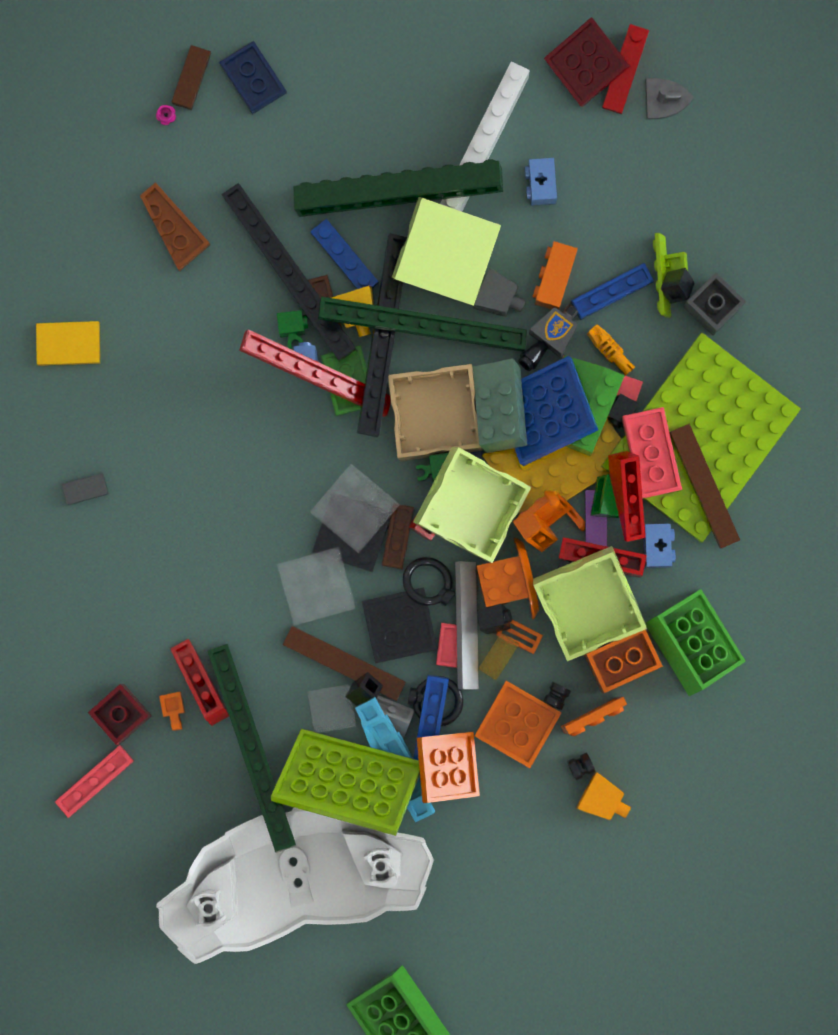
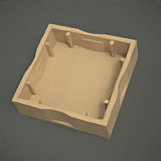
(434, 412)

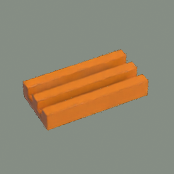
(535, 643)

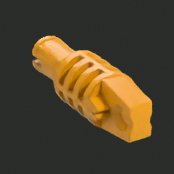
(610, 349)

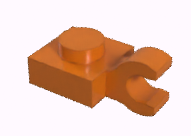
(172, 706)

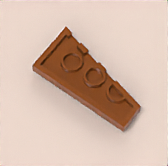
(175, 229)

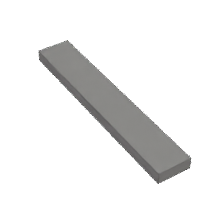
(466, 625)

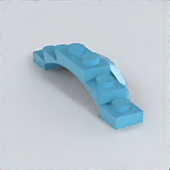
(383, 736)

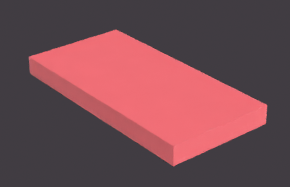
(650, 439)

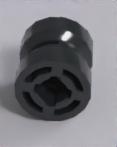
(559, 691)
(577, 769)

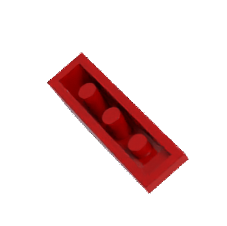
(632, 52)
(627, 489)
(630, 562)
(200, 683)

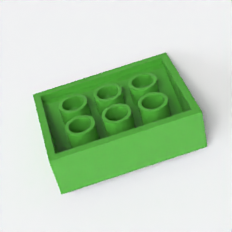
(601, 390)
(695, 642)
(395, 1008)

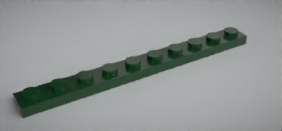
(422, 324)
(251, 747)

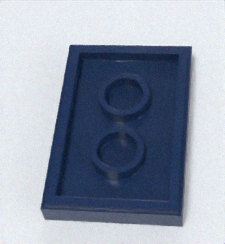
(253, 77)

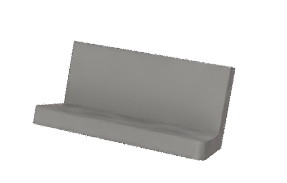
(397, 713)

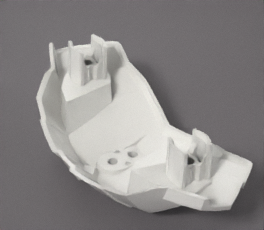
(247, 896)

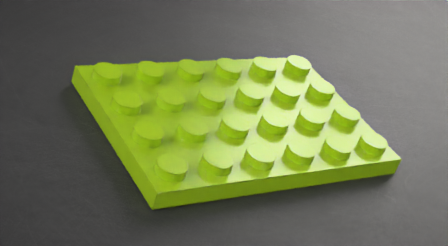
(347, 782)

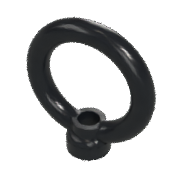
(443, 596)
(416, 695)

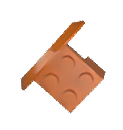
(536, 521)
(508, 580)

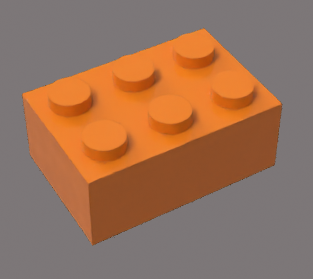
(623, 661)

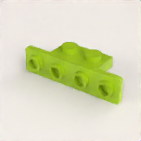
(664, 264)

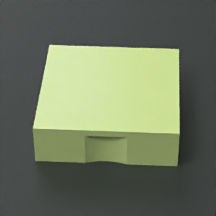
(446, 251)
(471, 504)
(589, 603)

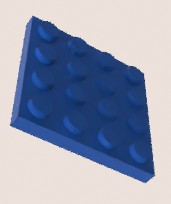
(554, 410)

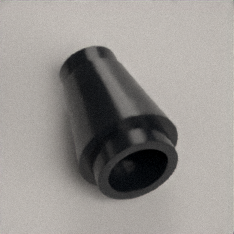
(531, 357)

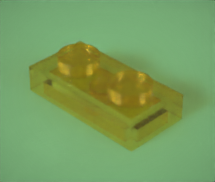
(498, 656)

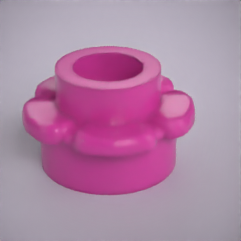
(165, 109)

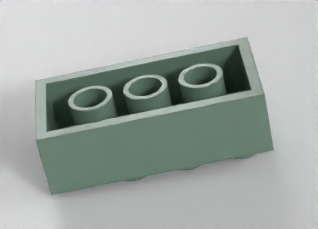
(499, 406)

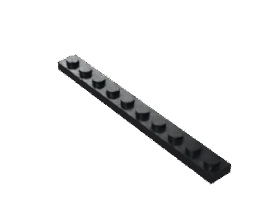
(287, 270)
(381, 345)

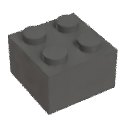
(714, 304)

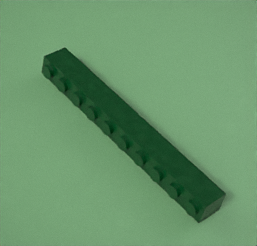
(398, 188)

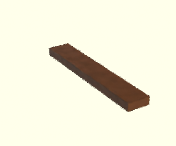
(704, 486)
(341, 661)

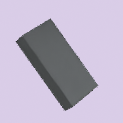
(85, 489)

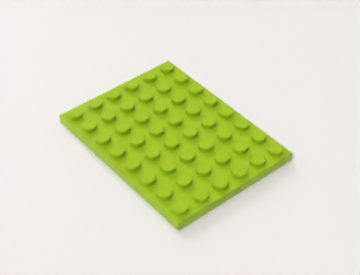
(733, 420)

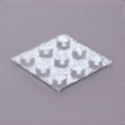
(354, 508)
(316, 586)

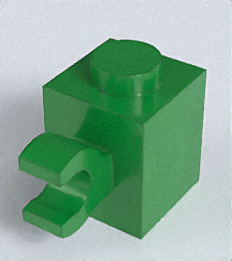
(292, 325)
(433, 469)

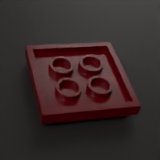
(586, 62)

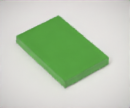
(352, 366)

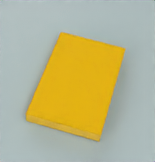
(68, 343)

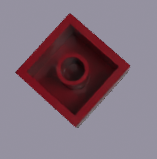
(119, 714)

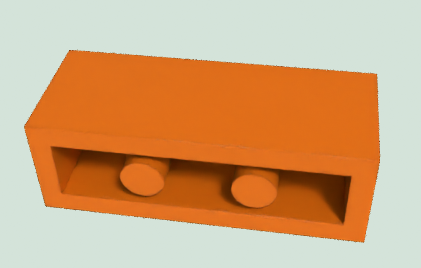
(554, 275)

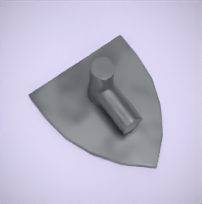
(665, 98)

